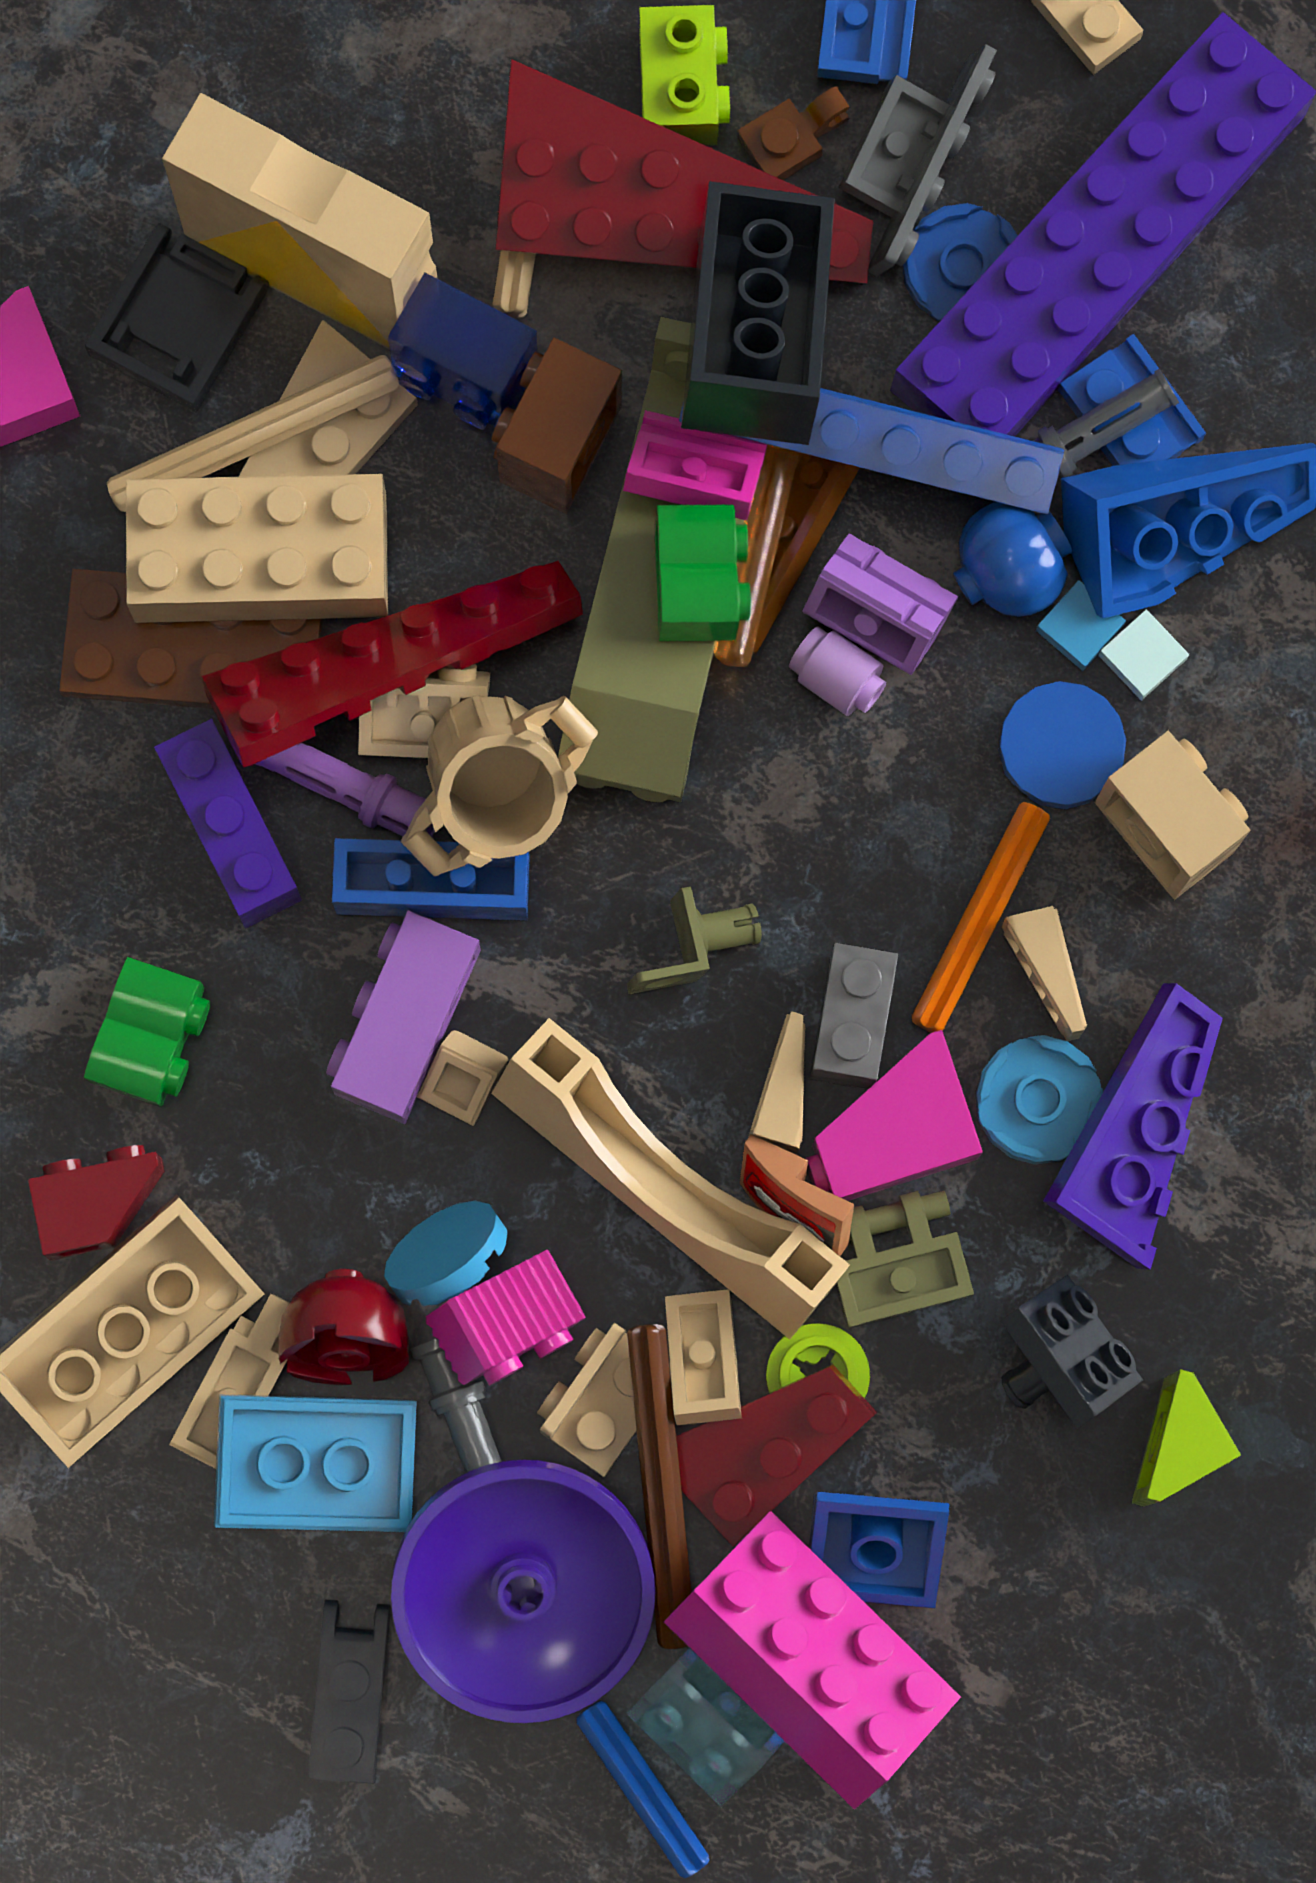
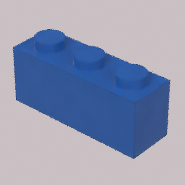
(390, 880)

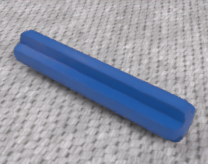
(643, 1789)

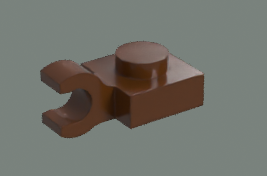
(787, 140)

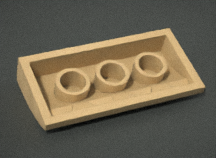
(123, 1330)

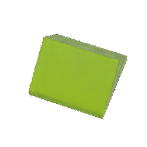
(1183, 1441)

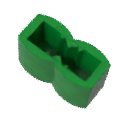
(699, 573)
(146, 1033)

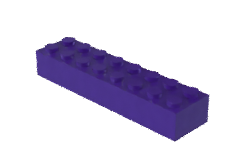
(1106, 234)

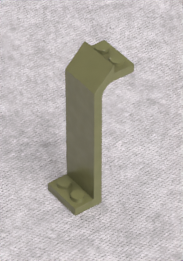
(627, 682)

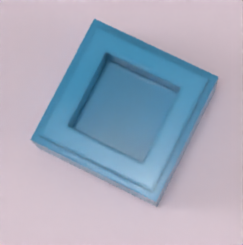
(1077, 628)

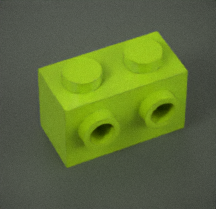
(680, 70)

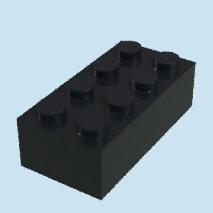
(758, 313)

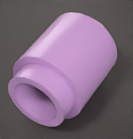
(838, 671)

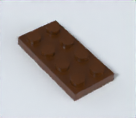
(156, 661)

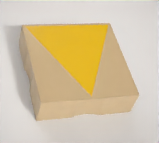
(297, 219)

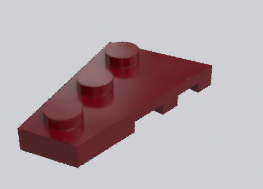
(752, 1463)

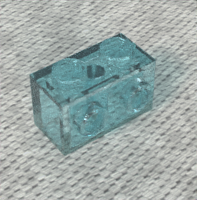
(705, 1727)

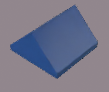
(881, 1545)

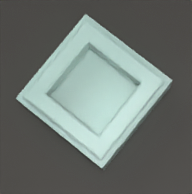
(1143, 654)

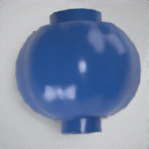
(1012, 559)

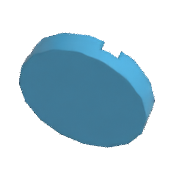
(1037, 1098)
(445, 1253)

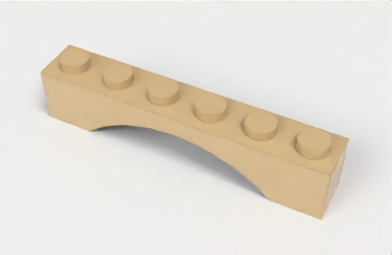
(576, 1107)

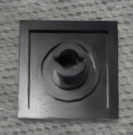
(1067, 1354)

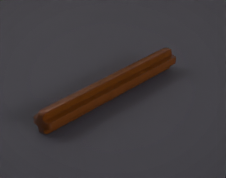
(659, 1474)

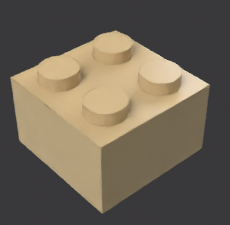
(1173, 813)

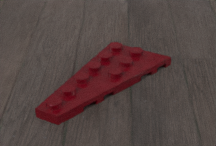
(622, 187)

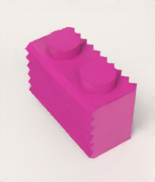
(506, 1318)

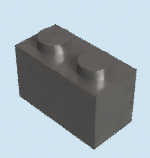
(854, 1016)

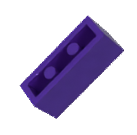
(228, 823)

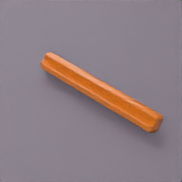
(980, 917)

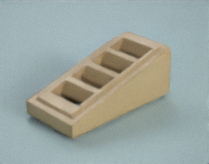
(1044, 956)
(781, 1102)

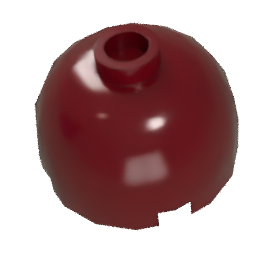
(341, 1328)

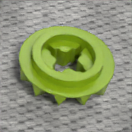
(809, 1346)

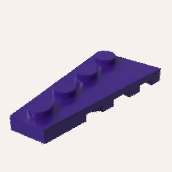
(1127, 1150)

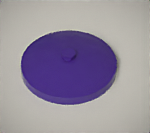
(522, 1591)

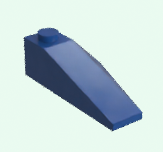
(1163, 521)

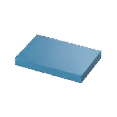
(314, 1463)

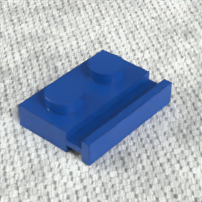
(866, 40)
(1110, 374)

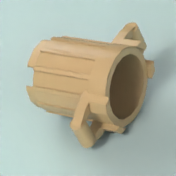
(496, 780)

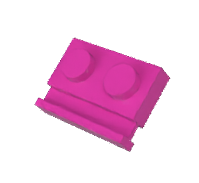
(693, 465)

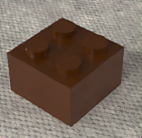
(558, 424)

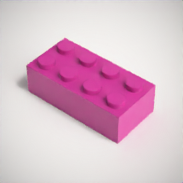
(813, 1660)

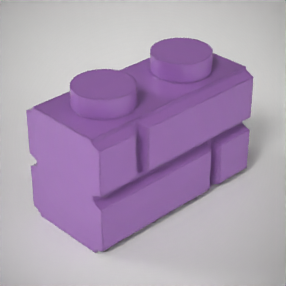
(879, 603)

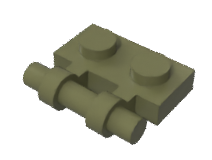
(907, 1276)

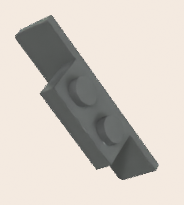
(905, 150)

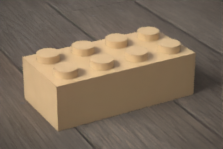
(256, 548)

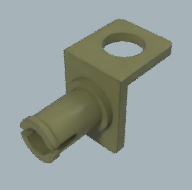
(696, 938)

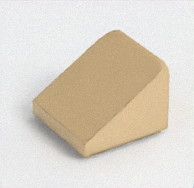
(462, 1077)

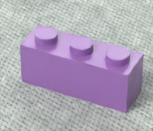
(403, 1016)

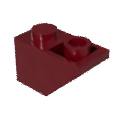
(91, 1205)

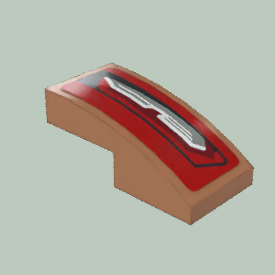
(778, 1187)

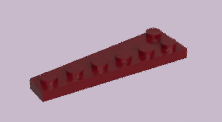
(283, 695)

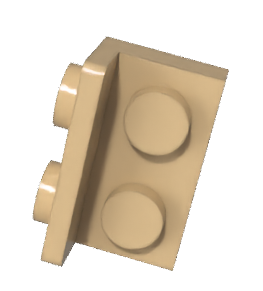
(403, 722)
(597, 1411)

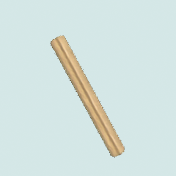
(265, 426)

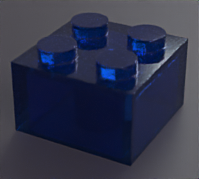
(460, 352)

